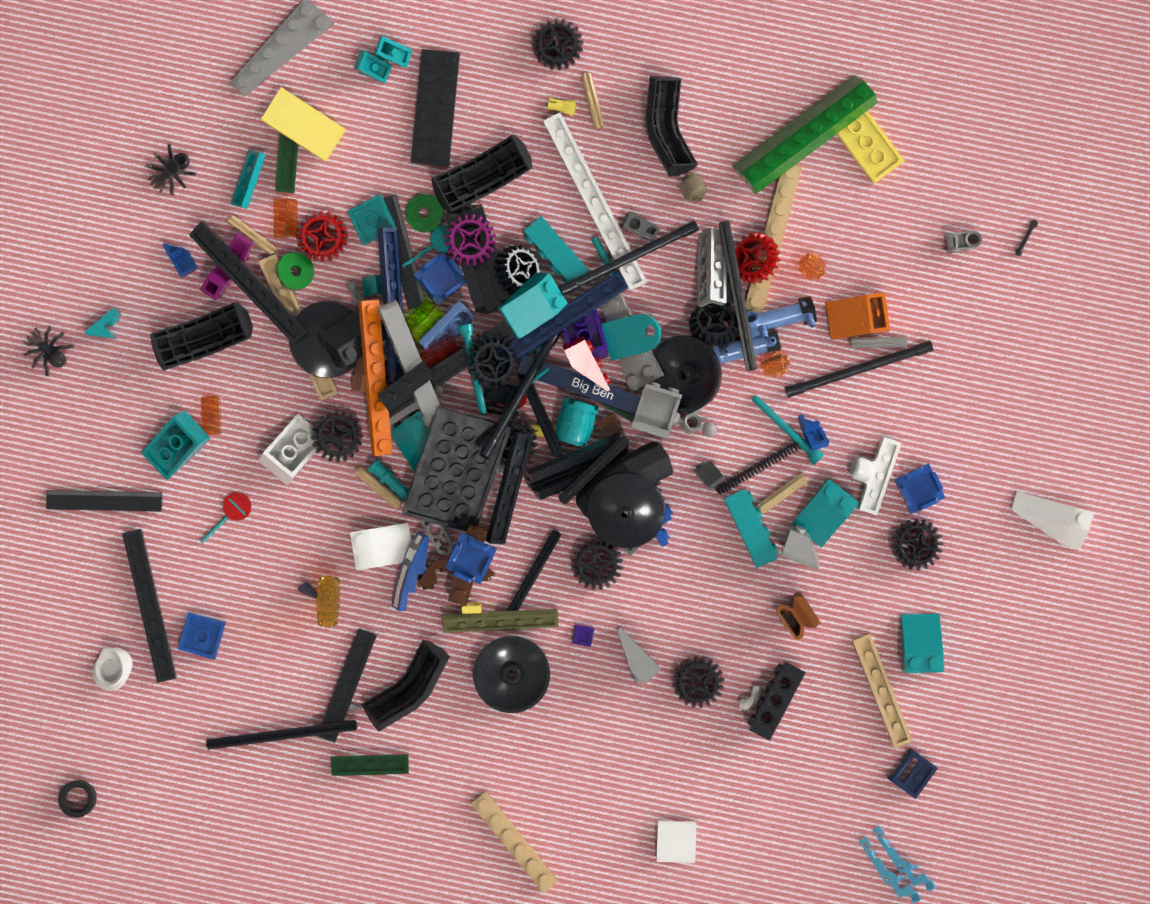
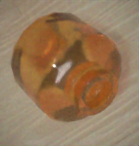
(812, 266)
(775, 364)

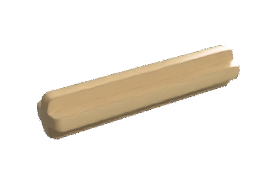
(592, 100)
(251, 235)
(378, 487)
(782, 493)

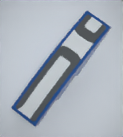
(413, 564)

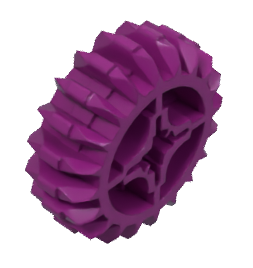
(463, 247)

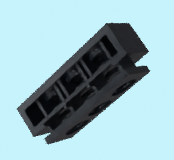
(767, 728)

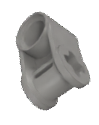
(961, 241)

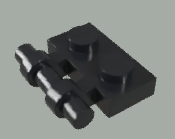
(501, 395)

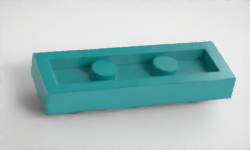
(248, 179)

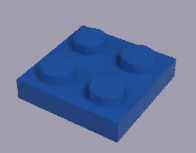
(202, 636)

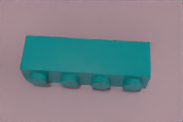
(554, 250)
(750, 528)

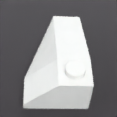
(1060, 521)

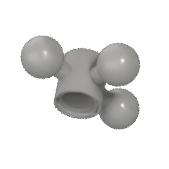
(708, 429)

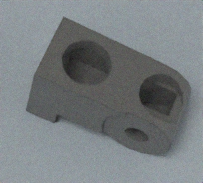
(640, 227)

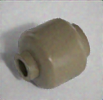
(693, 187)

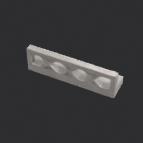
(714, 268)

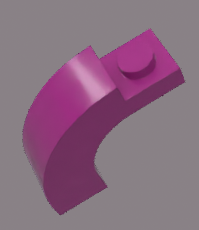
(217, 280)

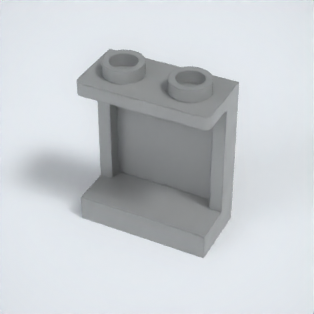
(656, 410)

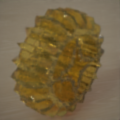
(328, 601)

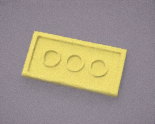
(303, 124)
(870, 147)

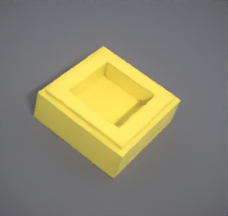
(472, 607)

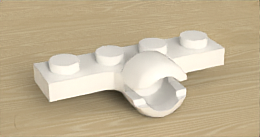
(875, 474)

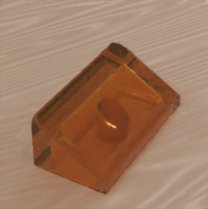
(285, 218)
(211, 415)

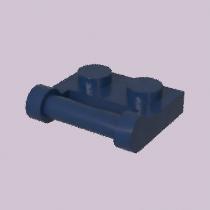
(918, 776)

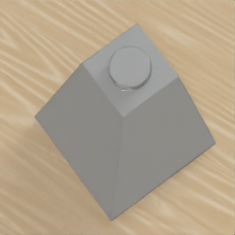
(800, 547)

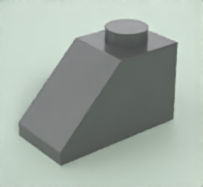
(709, 475)

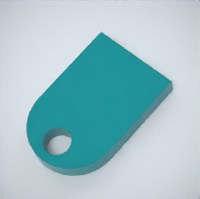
(629, 336)

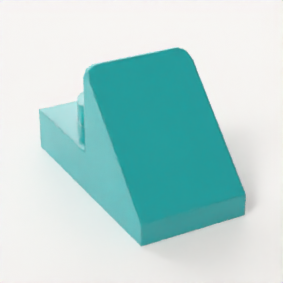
(393, 52)
(372, 67)
(372, 285)
(101, 329)

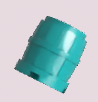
(575, 421)

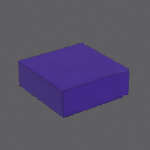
(583, 635)

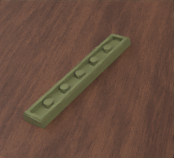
(500, 620)

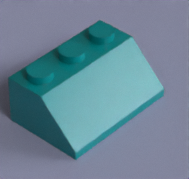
(410, 438)

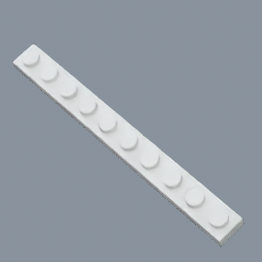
(593, 198)

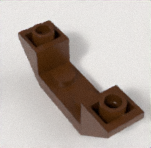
(429, 579)

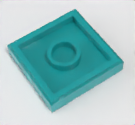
(369, 217)

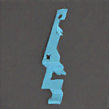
(906, 865)
(891, 876)

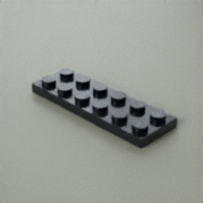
(435, 108)

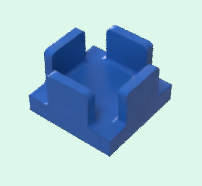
(440, 278)
(920, 488)
(470, 559)

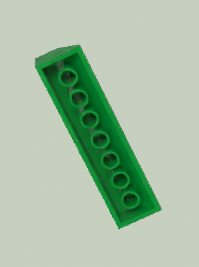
(805, 133)

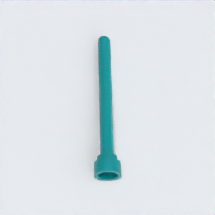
(466, 332)
(814, 456)

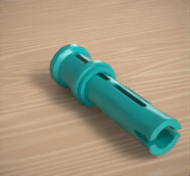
(385, 476)

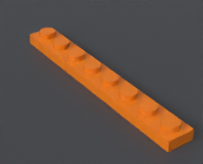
(374, 377)

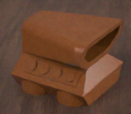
(797, 616)

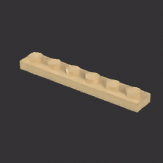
(882, 690)
(514, 842)

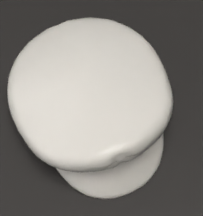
(112, 668)

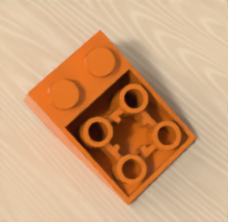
(858, 316)

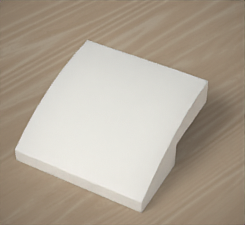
(676, 841)

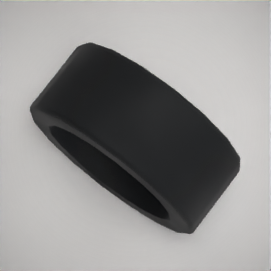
(77, 813)

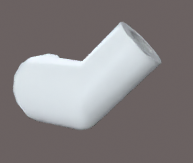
(751, 702)

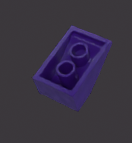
(591, 330)

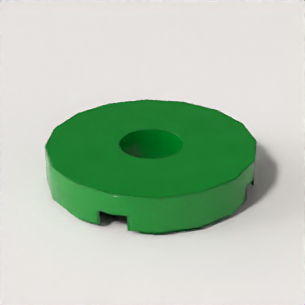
(421, 202)
(305, 268)

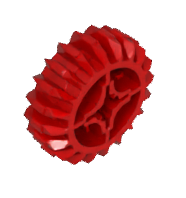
(320, 244)
(766, 250)

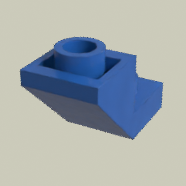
(662, 535)

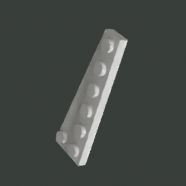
(290, 38)
(636, 368)

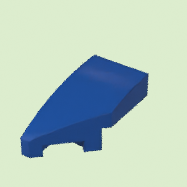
(181, 259)
(813, 433)

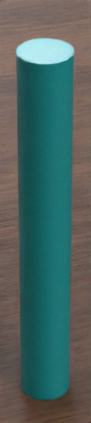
(601, 251)

